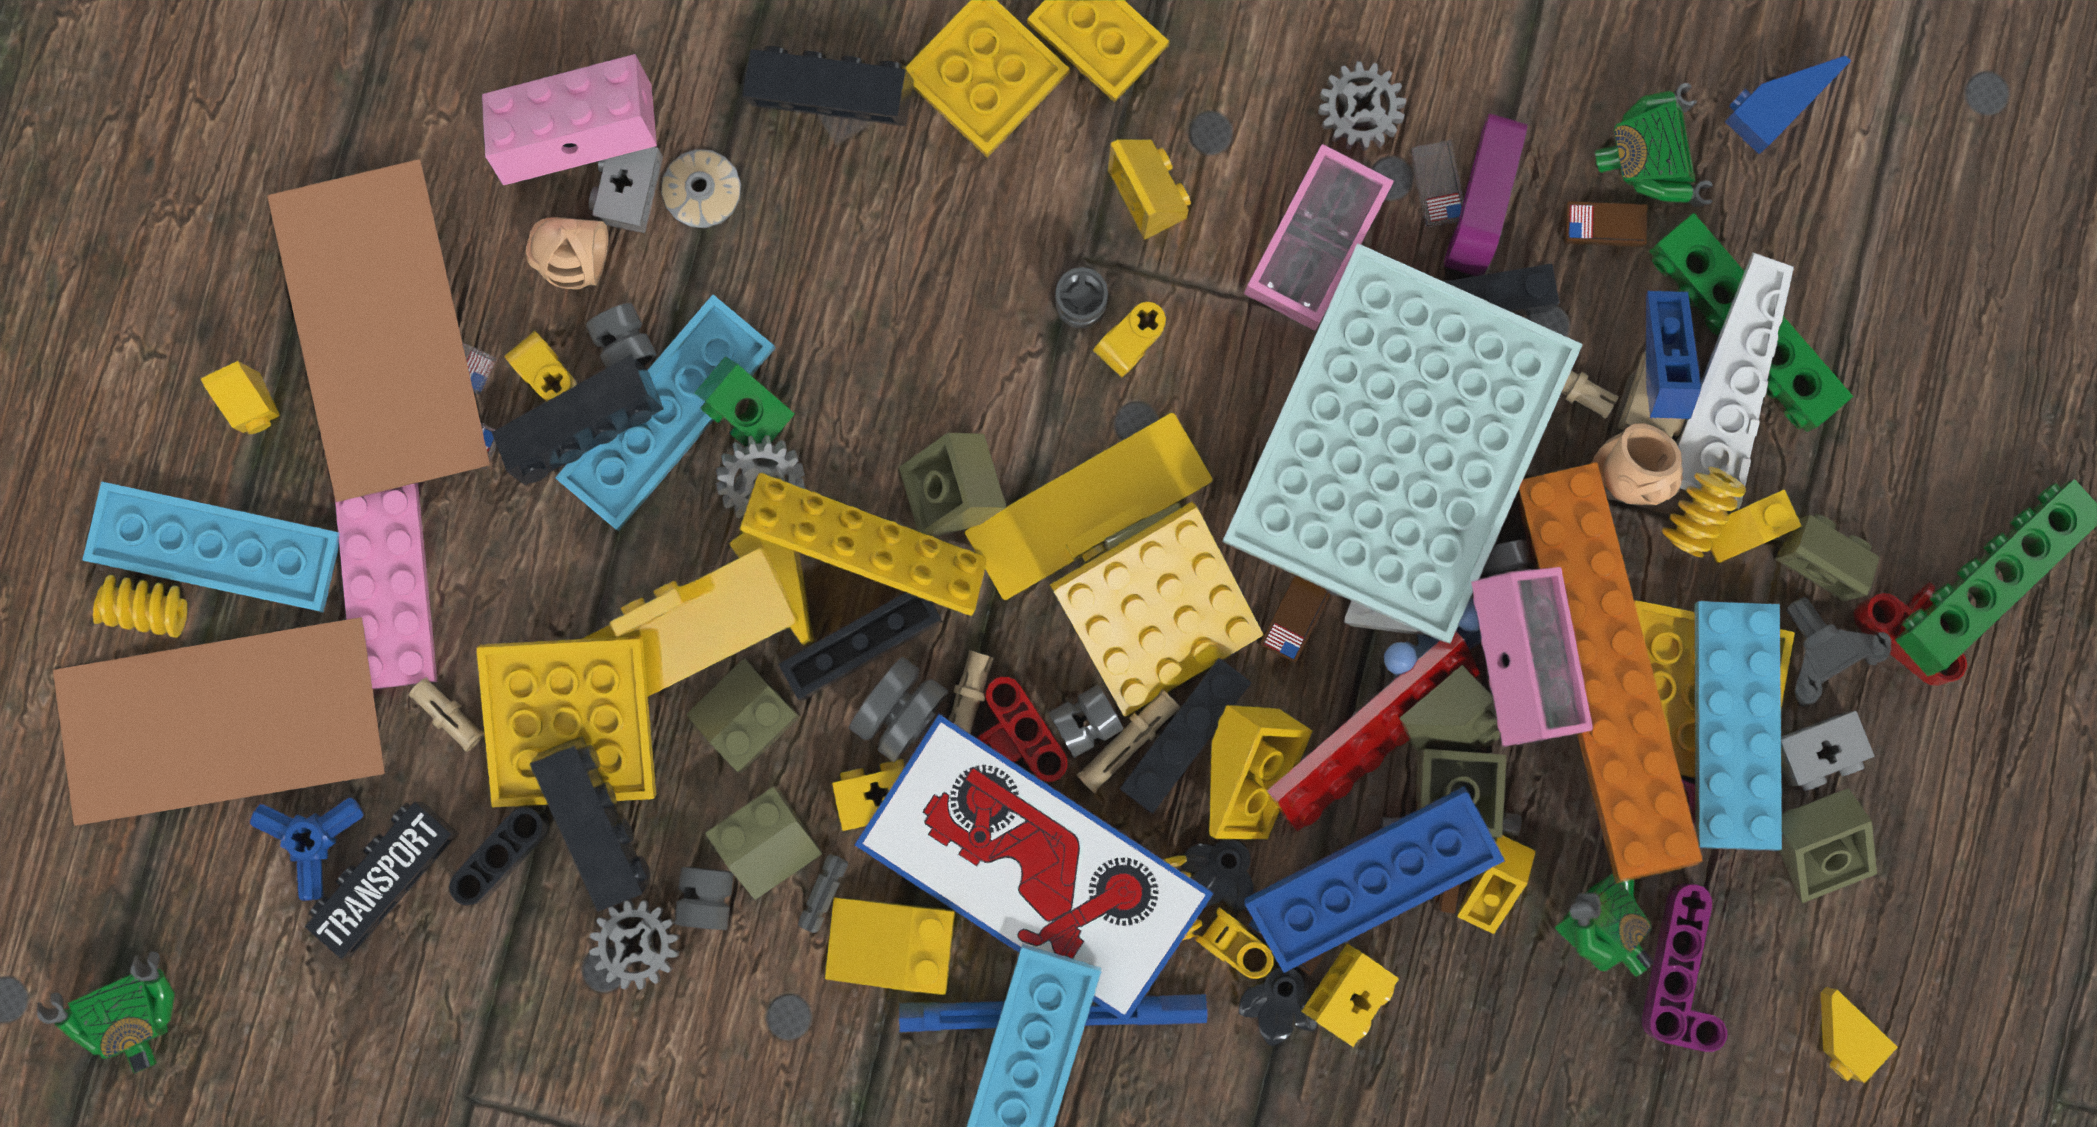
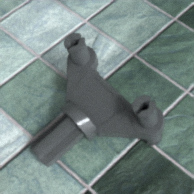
(1830, 650)

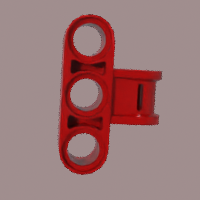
(1895, 614)
(1003, 736)

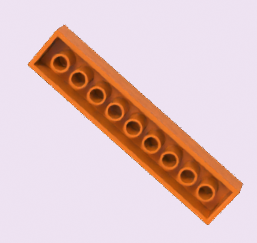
(1630, 745)

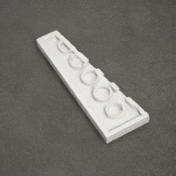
(1736, 376)

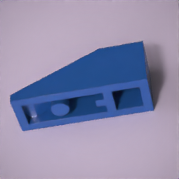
(1775, 104)
(1670, 356)

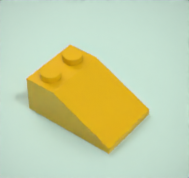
(1147, 186)
(789, 570)
(1247, 758)
(890, 945)

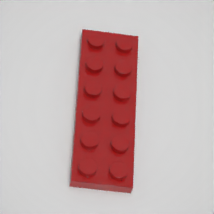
(1365, 737)

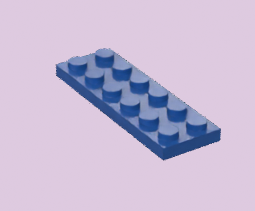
(1374, 879)

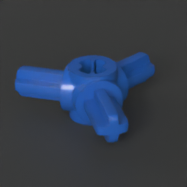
(322, 831)

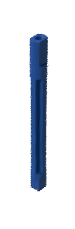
(982, 1015)

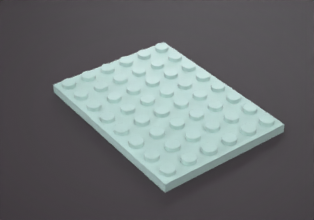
(1402, 443)

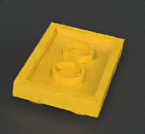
(1100, 39)

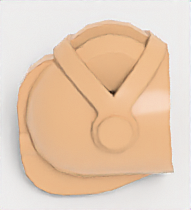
(568, 251)
(1641, 465)

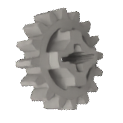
(1372, 117)
(755, 460)
(650, 955)

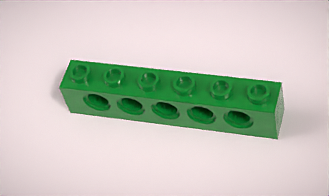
(1825, 390)
(2074, 518)

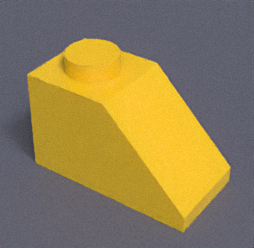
(241, 397)
(1755, 526)
(1498, 888)
(1851, 1038)

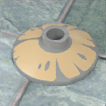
(705, 207)

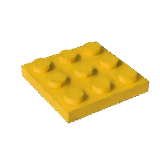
(985, 73)

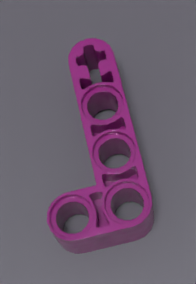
(1486, 196)
(1687, 966)

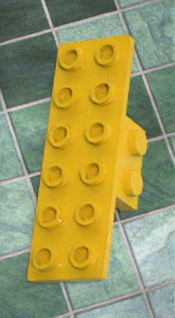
(1088, 504)
(864, 544)
(705, 619)

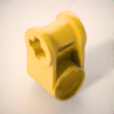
(1126, 342)
(539, 366)
(1234, 944)

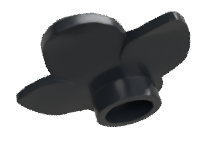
(1225, 881)
(1277, 1011)

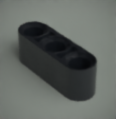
(480, 862)

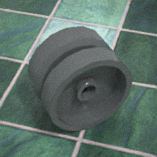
(897, 708)

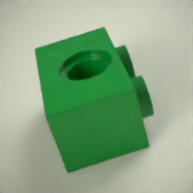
(729, 385)

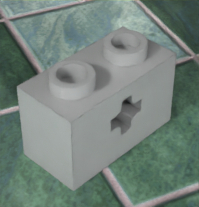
(632, 207)
(1847, 746)

